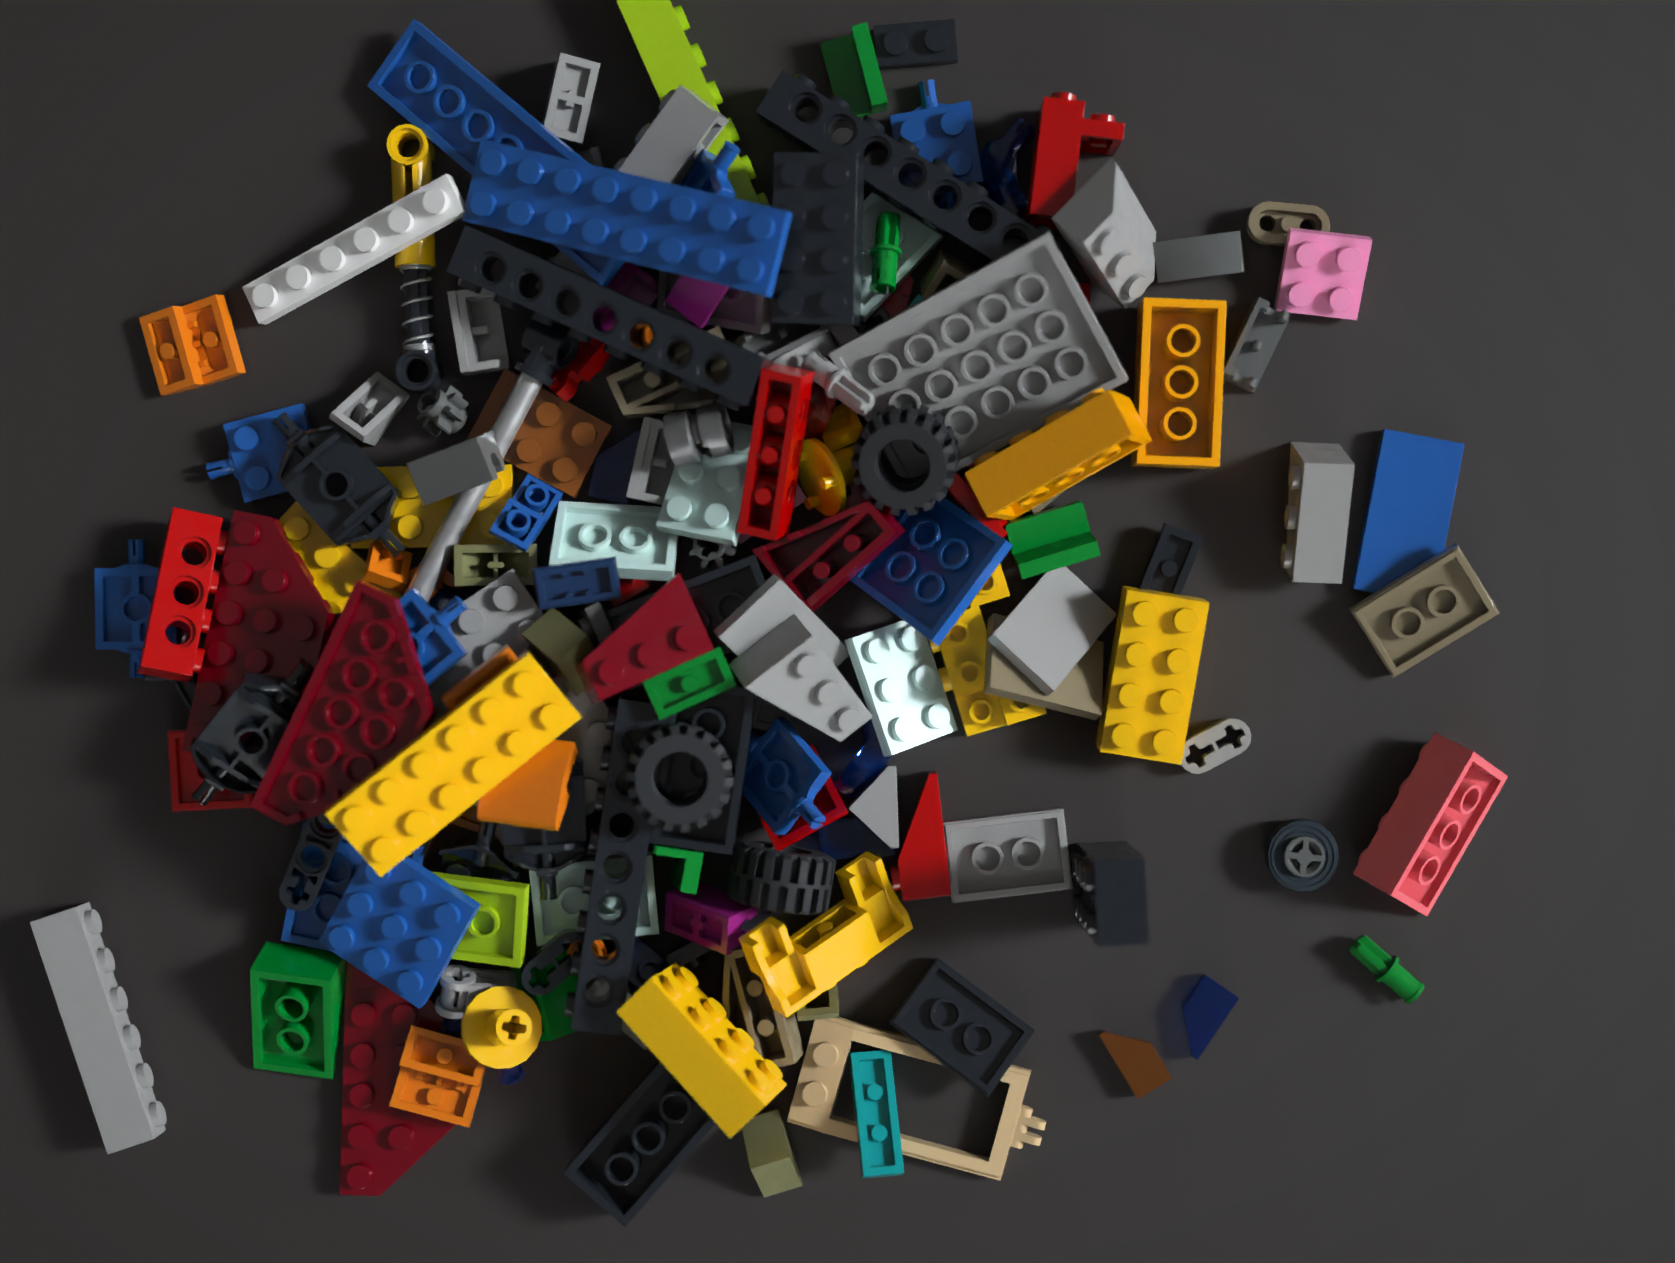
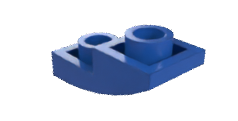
(526, 513)

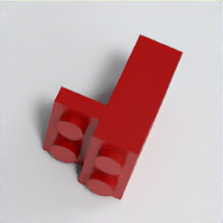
(1056, 148)

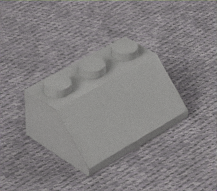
(1110, 235)

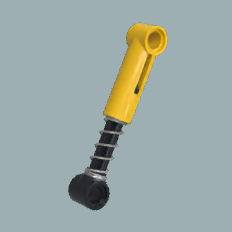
(414, 261)

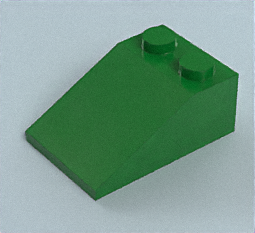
(297, 1009)

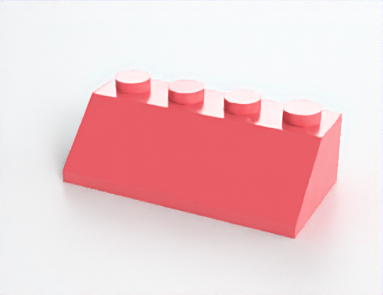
(1430, 823)

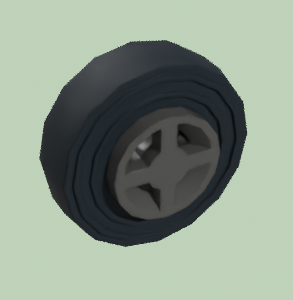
(1316, 857)

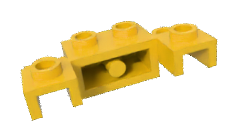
(964, 669)
(831, 945)

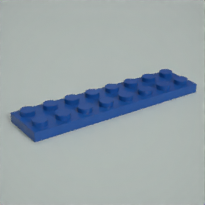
(461, 107)
(627, 217)

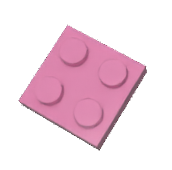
(1323, 273)

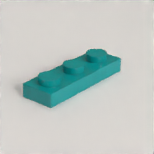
(876, 1114)

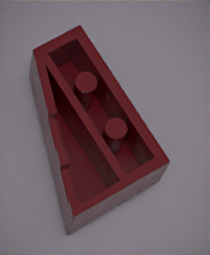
(831, 552)
(647, 643)

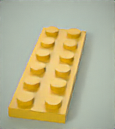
(453, 764)

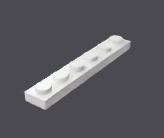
(355, 249)

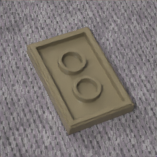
(1424, 610)
(1077, 694)

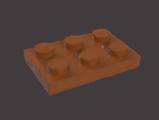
(554, 440)

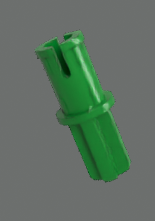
(885, 253)
(1386, 968)

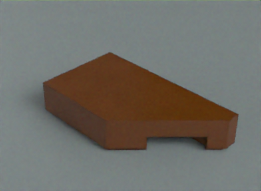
(1136, 1061)

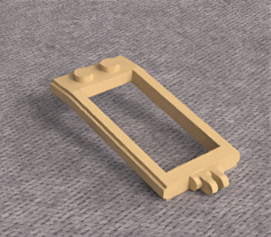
(822, 1078)

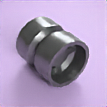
(698, 434)

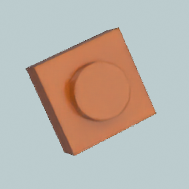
(385, 570)

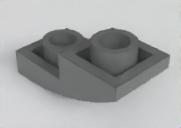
(1198, 257)

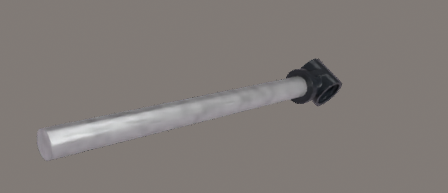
(545, 351)

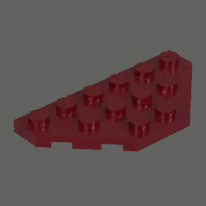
(261, 617)
(354, 713)
(377, 1138)

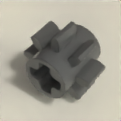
(442, 410)
(705, 551)

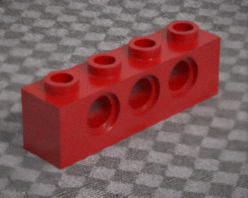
(775, 451)
(184, 531)

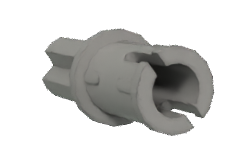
(839, 383)

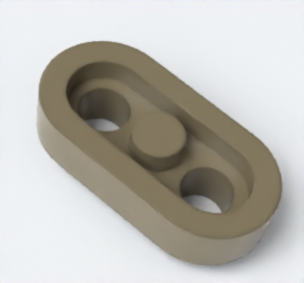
(1283, 216)

